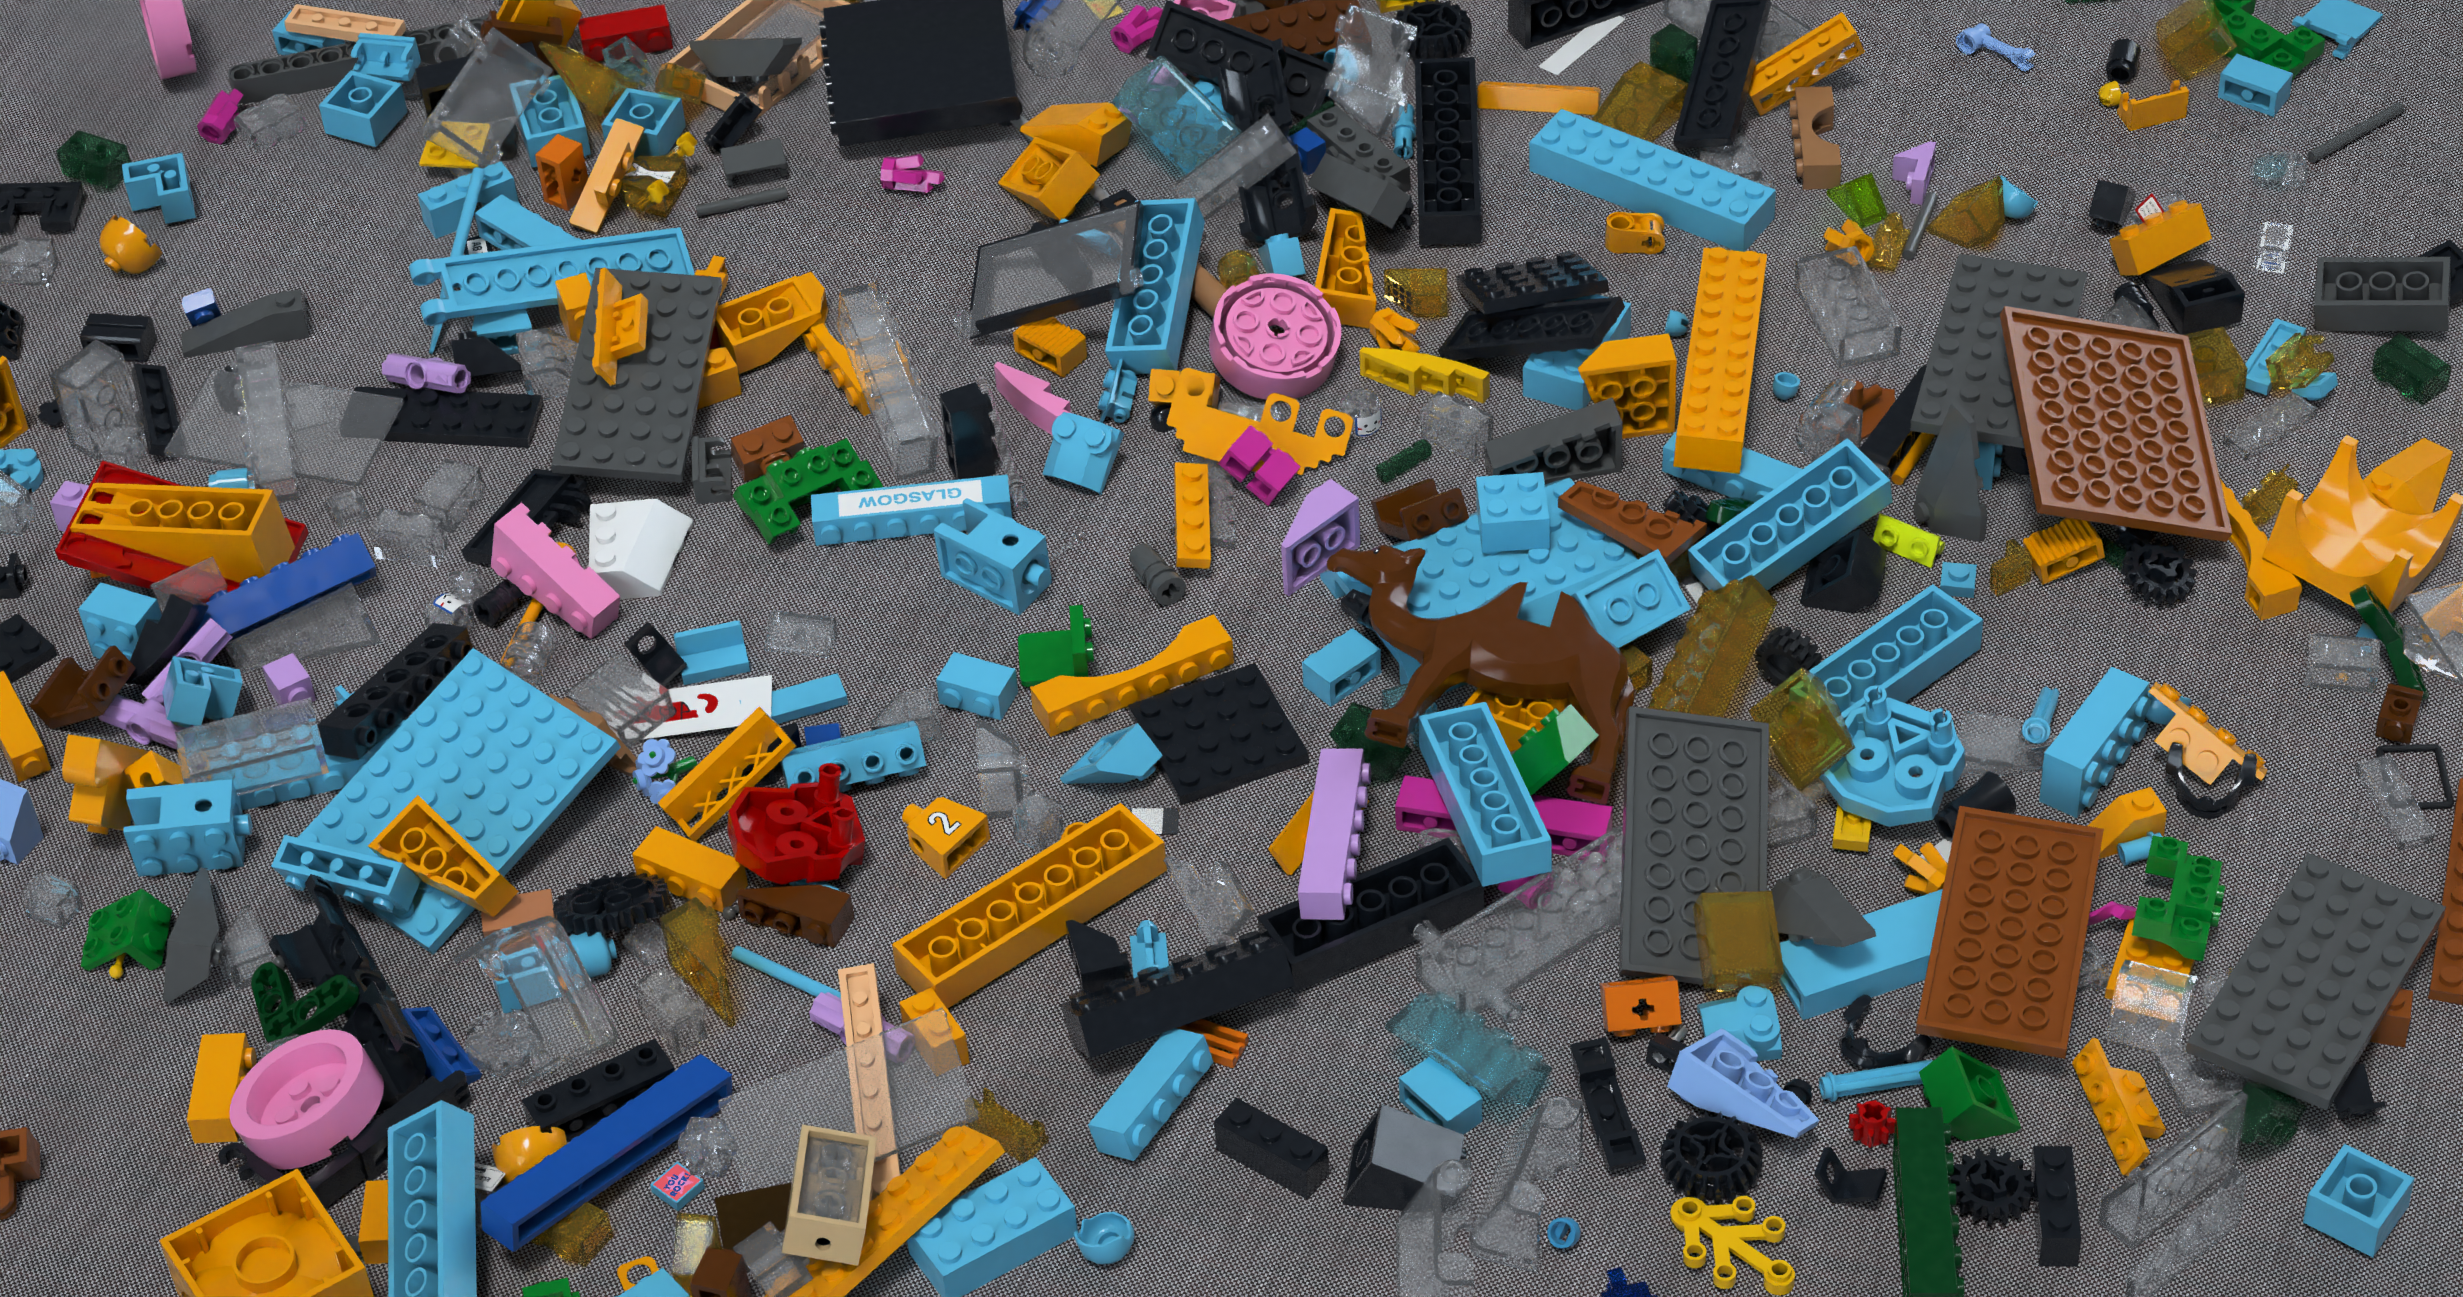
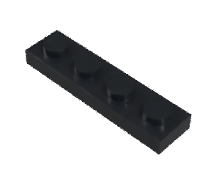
(155, 406)

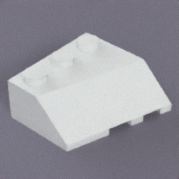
(636, 545)

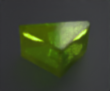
(1860, 200)

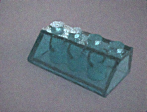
(1174, 114)
(1471, 1049)

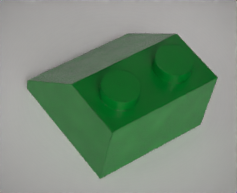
(1552, 747)
(1970, 1096)

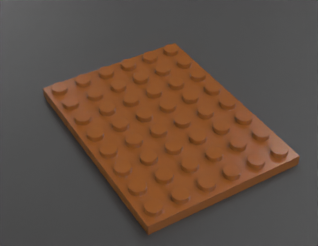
(2114, 424)

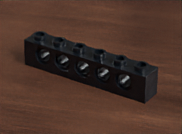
(394, 691)

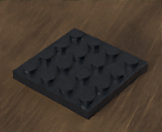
(1531, 283)
(1219, 734)

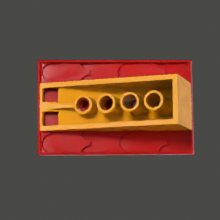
(154, 528)

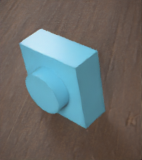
(2319, 387)
(1958, 579)

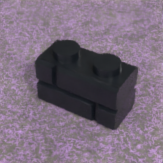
(125, 333)

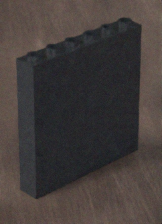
(916, 67)

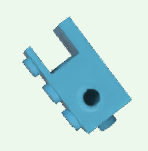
(995, 558)
(1633, 600)
(186, 827)

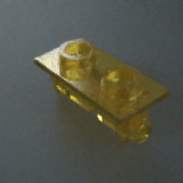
(1889, 243)
(2275, 487)

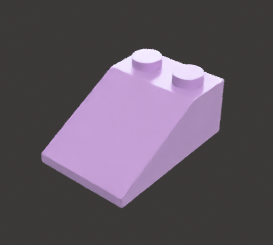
(1321, 528)

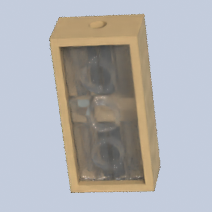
(829, 1195)

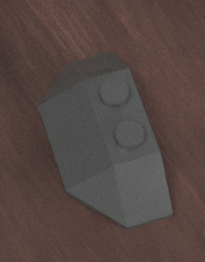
(747, 56)

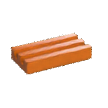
(1220, 1037)

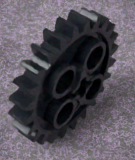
(611, 903)

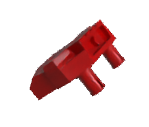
(797, 830)

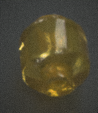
(1236, 268)

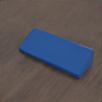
(439, 1046)

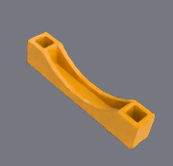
(828, 350)
(2268, 587)
(1072, 700)

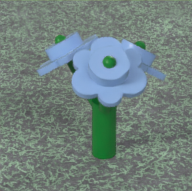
(656, 763)

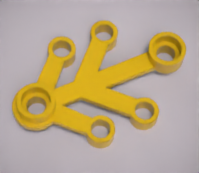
(1731, 1239)

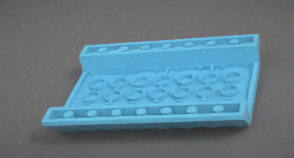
(1460, 577)

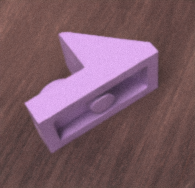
(1916, 169)

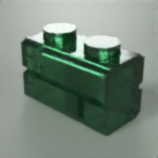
(2411, 369)

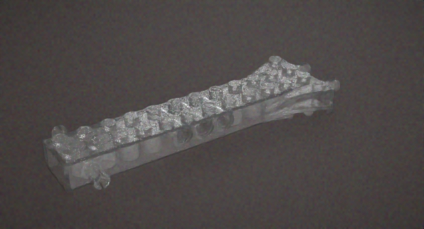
(1563, 913)

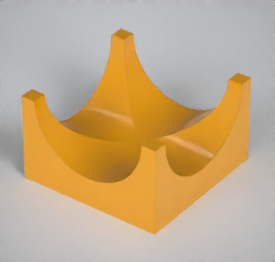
(2353, 539)
(266, 1246)

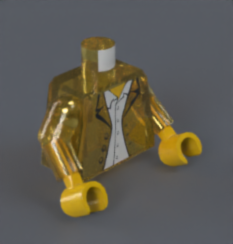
(658, 181)

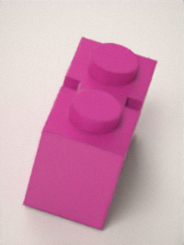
(1248, 452)

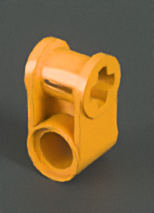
(1632, 231)

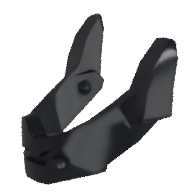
(2205, 806)
(1858, 1049)

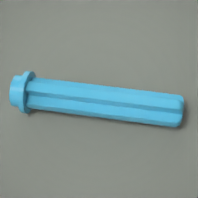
(2037, 727)
(1870, 1080)

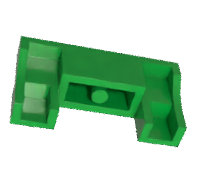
(2264, 42)
(791, 483)
(2193, 900)

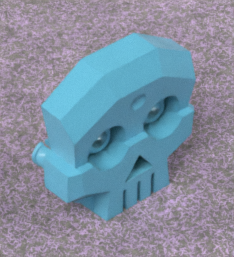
(1901, 744)

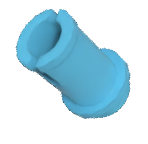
(2136, 849)

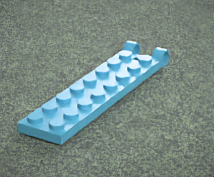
(528, 274)

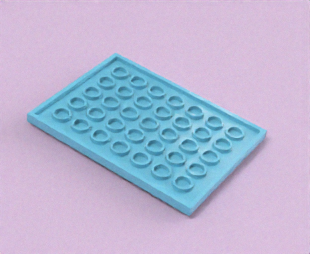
(485, 759)

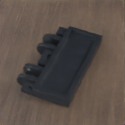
(547, 496)

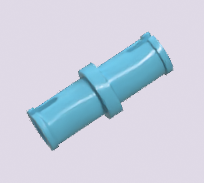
(1405, 133)

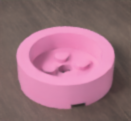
(168, 37)
(1265, 363)
(279, 1098)

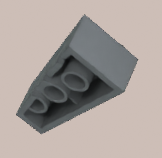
(1564, 447)

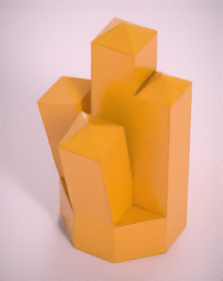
(1853, 237)
(1392, 329)
(1932, 874)

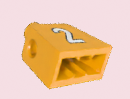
(945, 833)

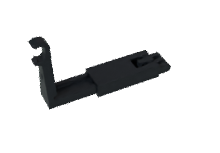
(367, 1152)

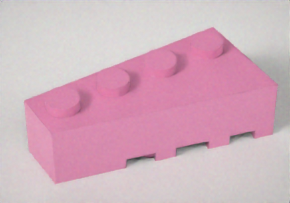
(551, 573)

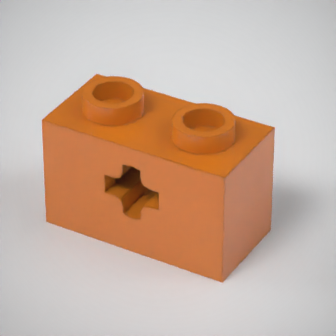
(562, 171)
(1657, 992)

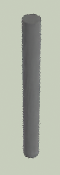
(2355, 132)

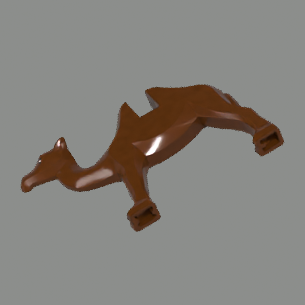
(1497, 656)

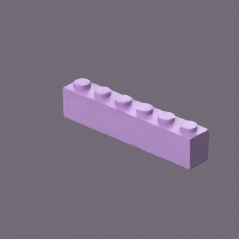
(1333, 834)

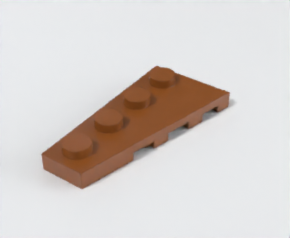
(1631, 521)

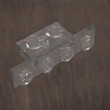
(1214, 899)

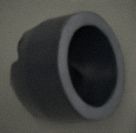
(1159, 418)

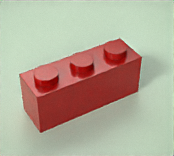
(643, 26)

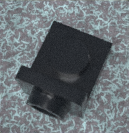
(12, 578)

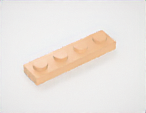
(339, 23)

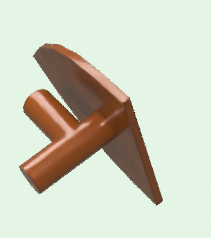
(1874, 403)

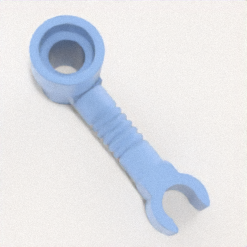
(1979, 36)

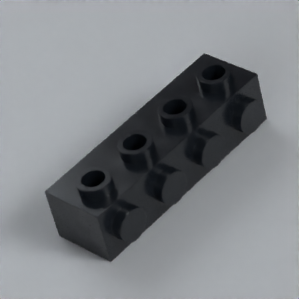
(598, 1091)

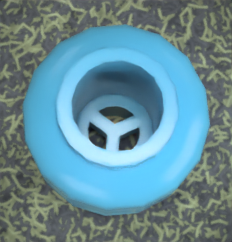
(594, 952)

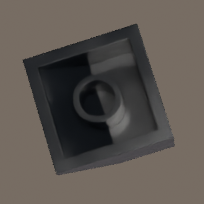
(1845, 575)

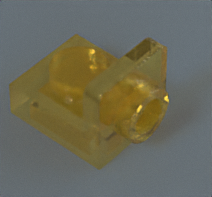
(2012, 570)

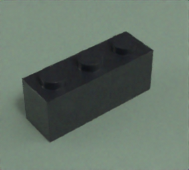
(968, 432)
(1271, 1148)
(2055, 1206)

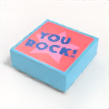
(677, 1186)

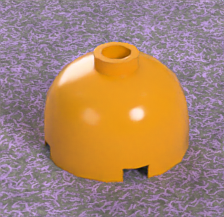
(127, 247)
(525, 1149)

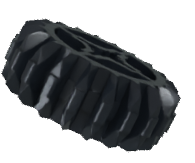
(1441, 29)
(1710, 1150)

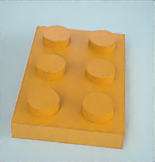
(2146, 952)

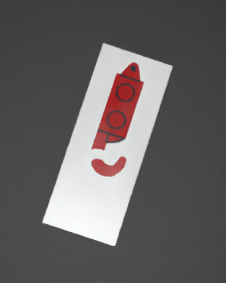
(715, 705)

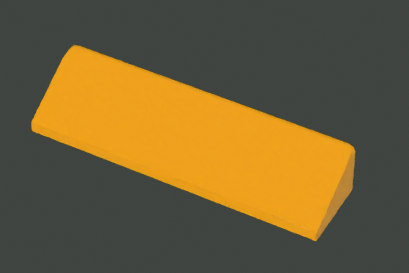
(1538, 97)

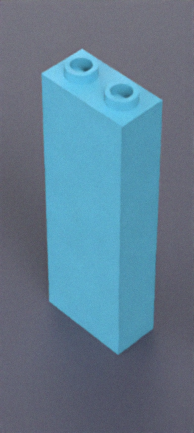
(1833, 977)

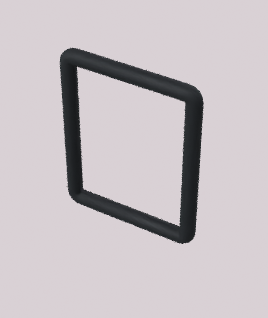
(2442, 768)

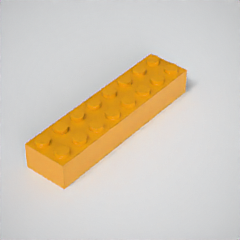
(1030, 906)

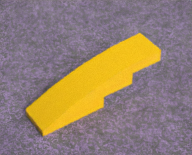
(1418, 371)

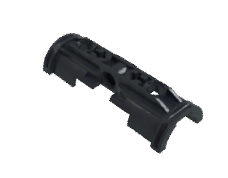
(1245, 98)
(375, 1019)

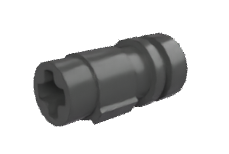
(1156, 574)

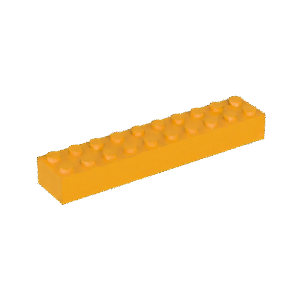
(1720, 361)

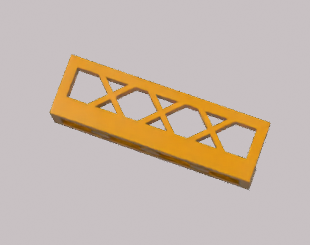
(1800, 61)
(723, 770)

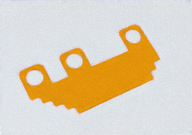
(1212, 431)

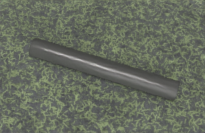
(741, 201)
(1919, 226)

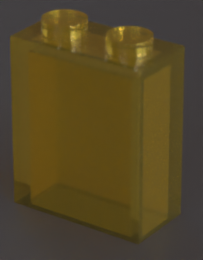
(1738, 940)

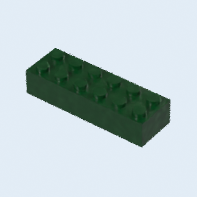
(1926, 1204)

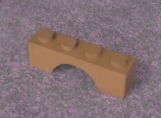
(1818, 160)

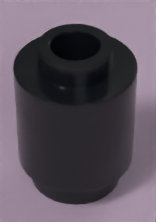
(2123, 60)

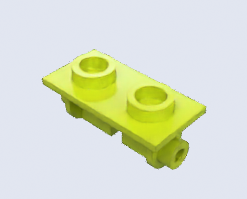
(1907, 540)

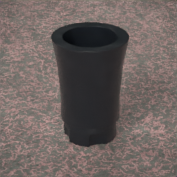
(1986, 793)

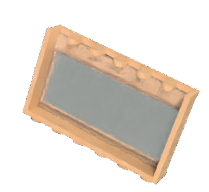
(764, 20)

